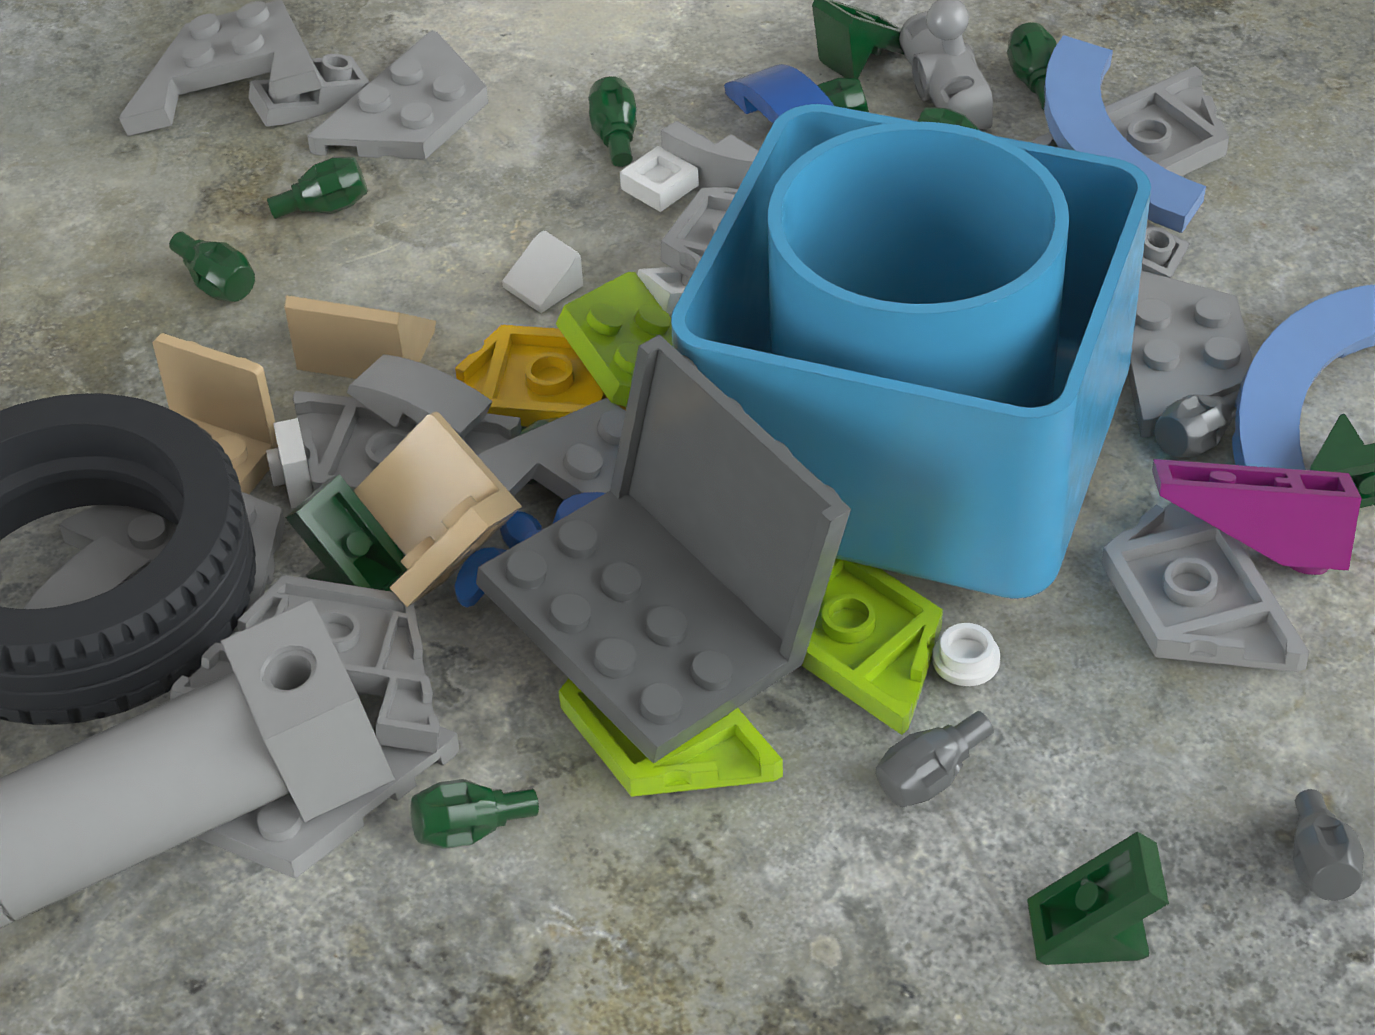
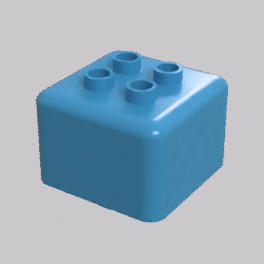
(928, 331)

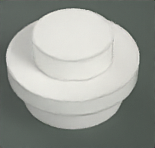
(966, 655)

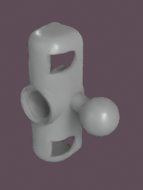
(944, 64)

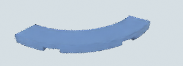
(1082, 124)
(1286, 367)

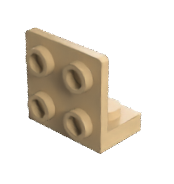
(224, 398)
(435, 504)

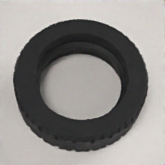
(155, 627)

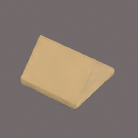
(351, 338)

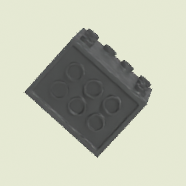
(686, 574)

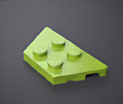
(609, 328)
(874, 641)
(719, 756)

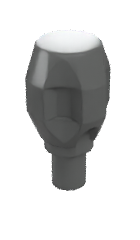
(1194, 424)
(929, 760)
(1326, 850)

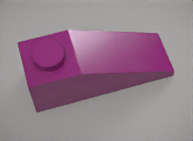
(1283, 513)

